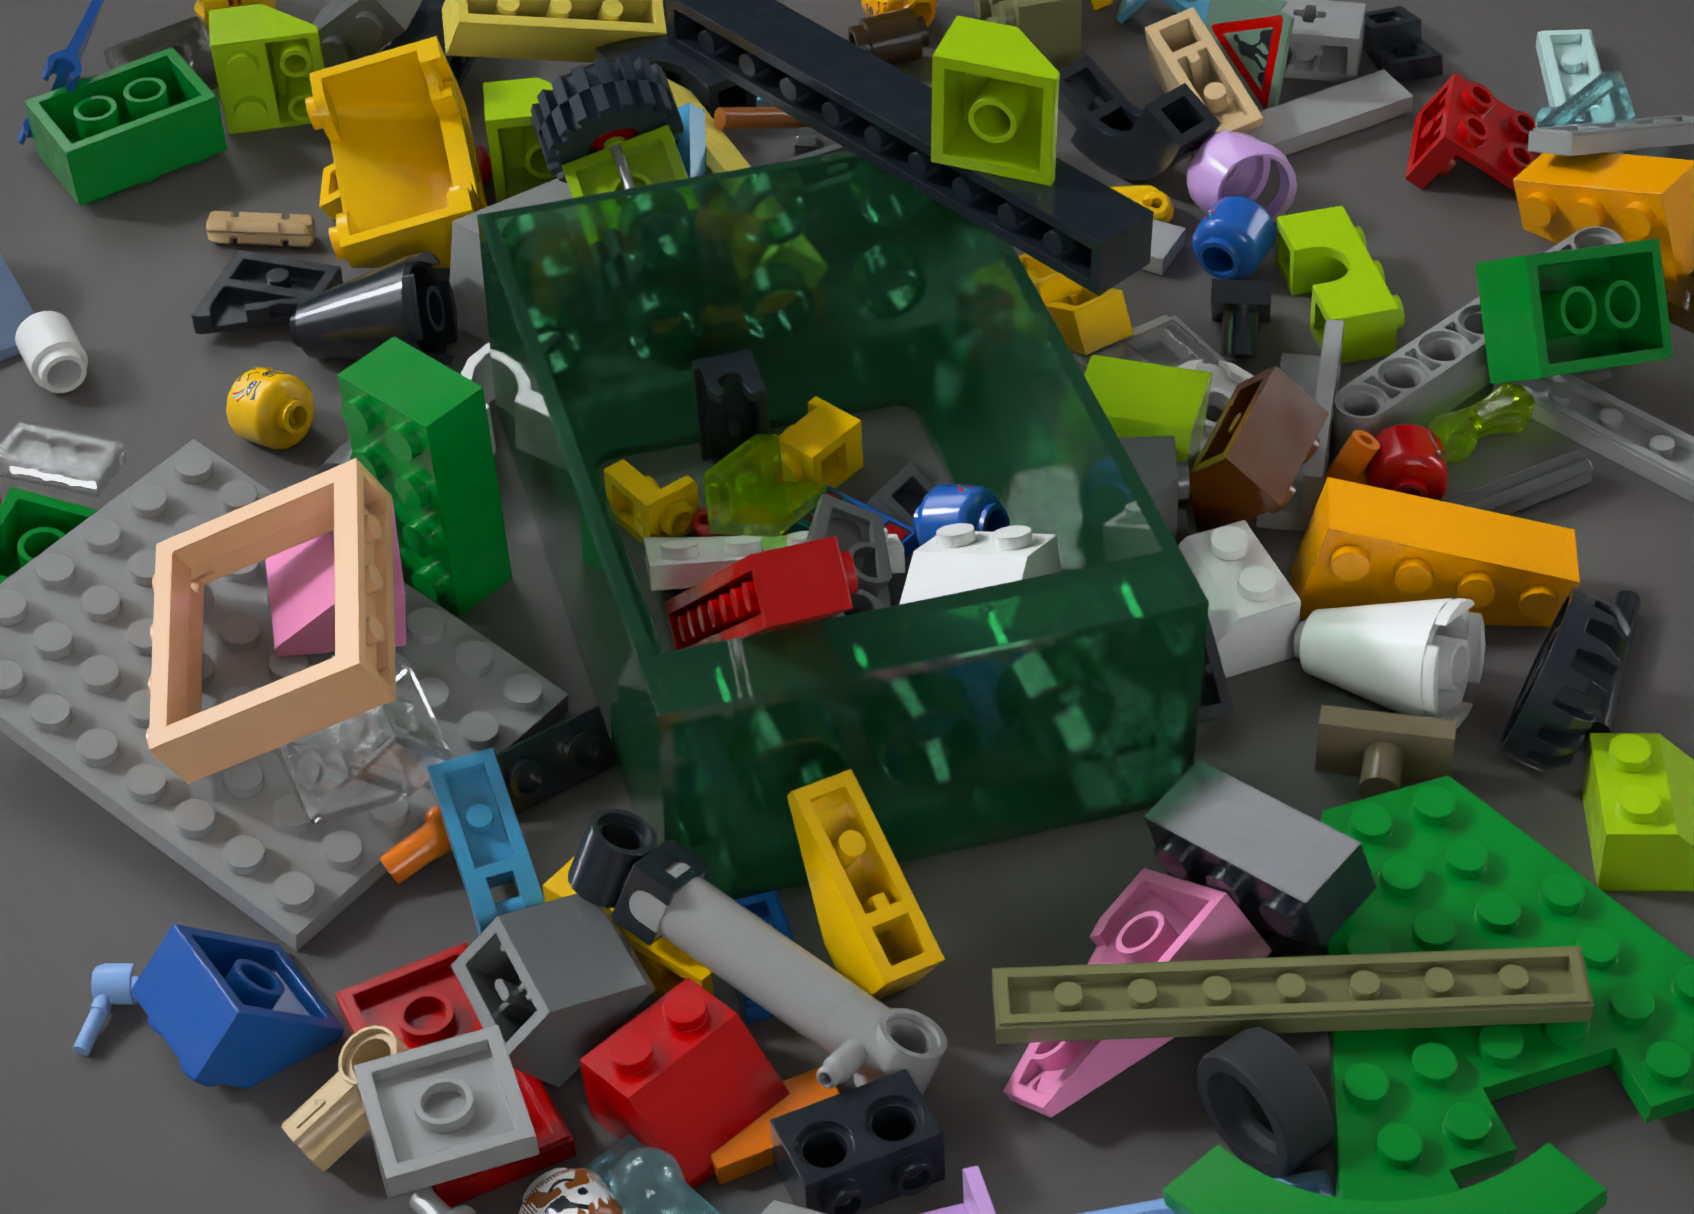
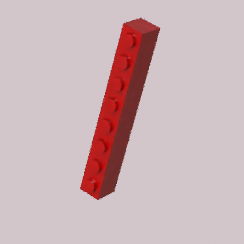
(765, 594)

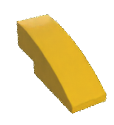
(1081, 316)

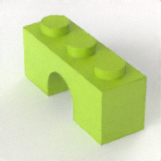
(1330, 259)

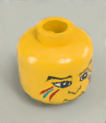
(270, 408)

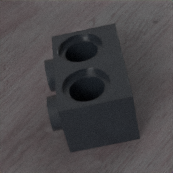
(859, 1147)

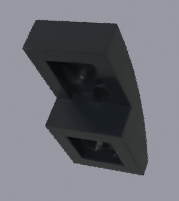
(1397, 46)

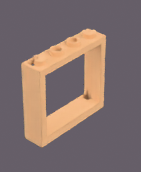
(306, 701)

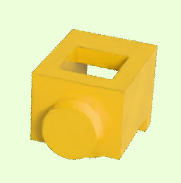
(822, 446)

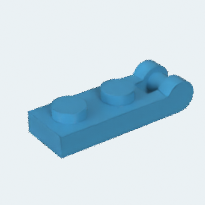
(484, 834)

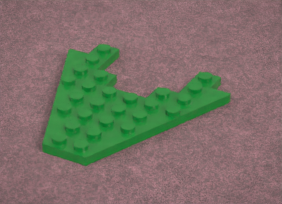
(1462, 877)

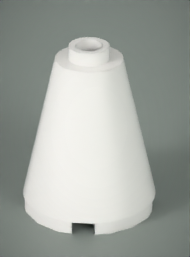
(1398, 654)

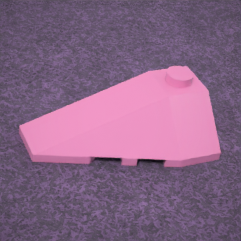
(1149, 922)

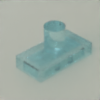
(1598, 101)

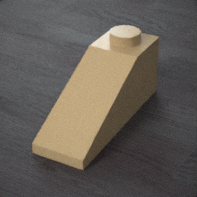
(1186, 53)

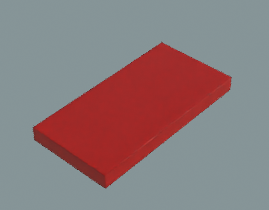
(429, 1005)

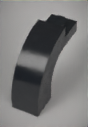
(707, 85)
(1121, 135)

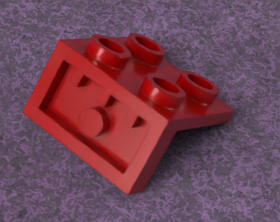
(1471, 125)

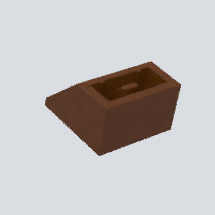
(1255, 451)

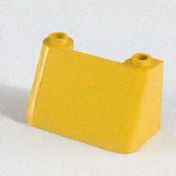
(397, 153)

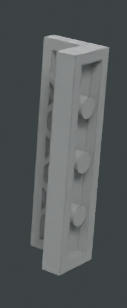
(1320, 380)

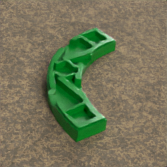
(1538, 1185)

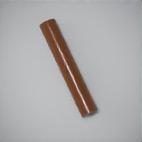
(754, 118)

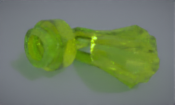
(1500, 412)

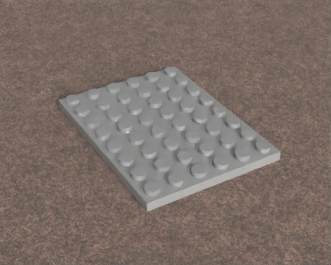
(81, 701)

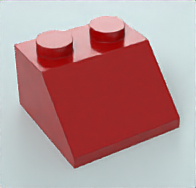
(681, 1078)

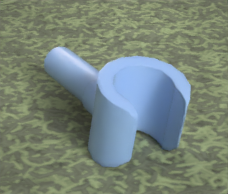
(109, 986)

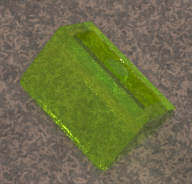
(749, 492)

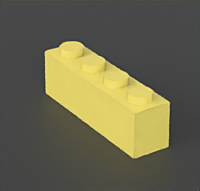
(546, 27)

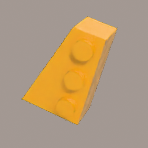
(1615, 191)

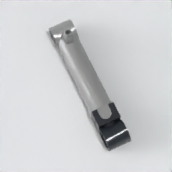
(667, 897)

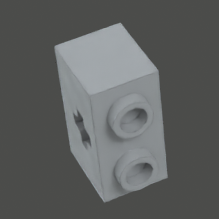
(1325, 40)

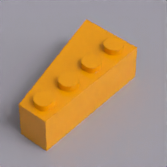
(1404, 547)

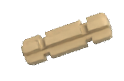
(261, 228)

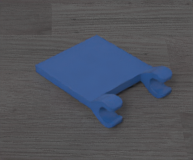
(67, 61)

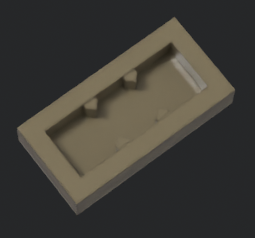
(1383, 747)

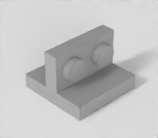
(445, 1111)

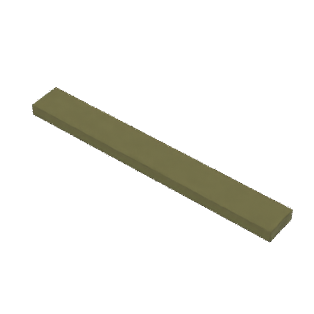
(1291, 994)

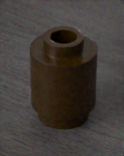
(892, 36)

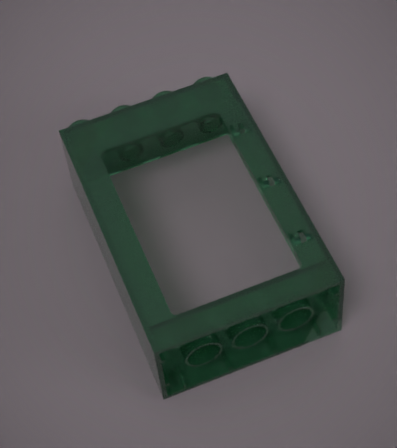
(951, 709)

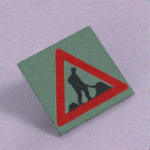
(1255, 43)

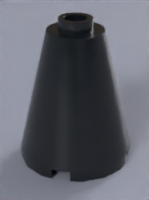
(385, 303)

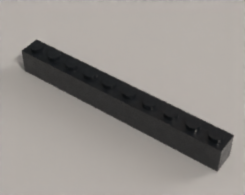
(887, 120)

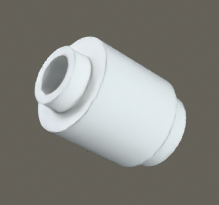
(52, 351)

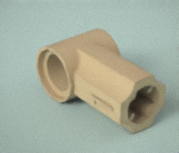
(335, 1114)

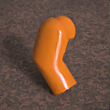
(1354, 458)
(418, 848)

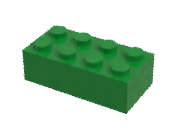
(432, 450)

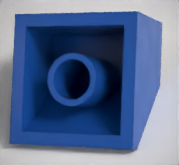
(232, 1007)

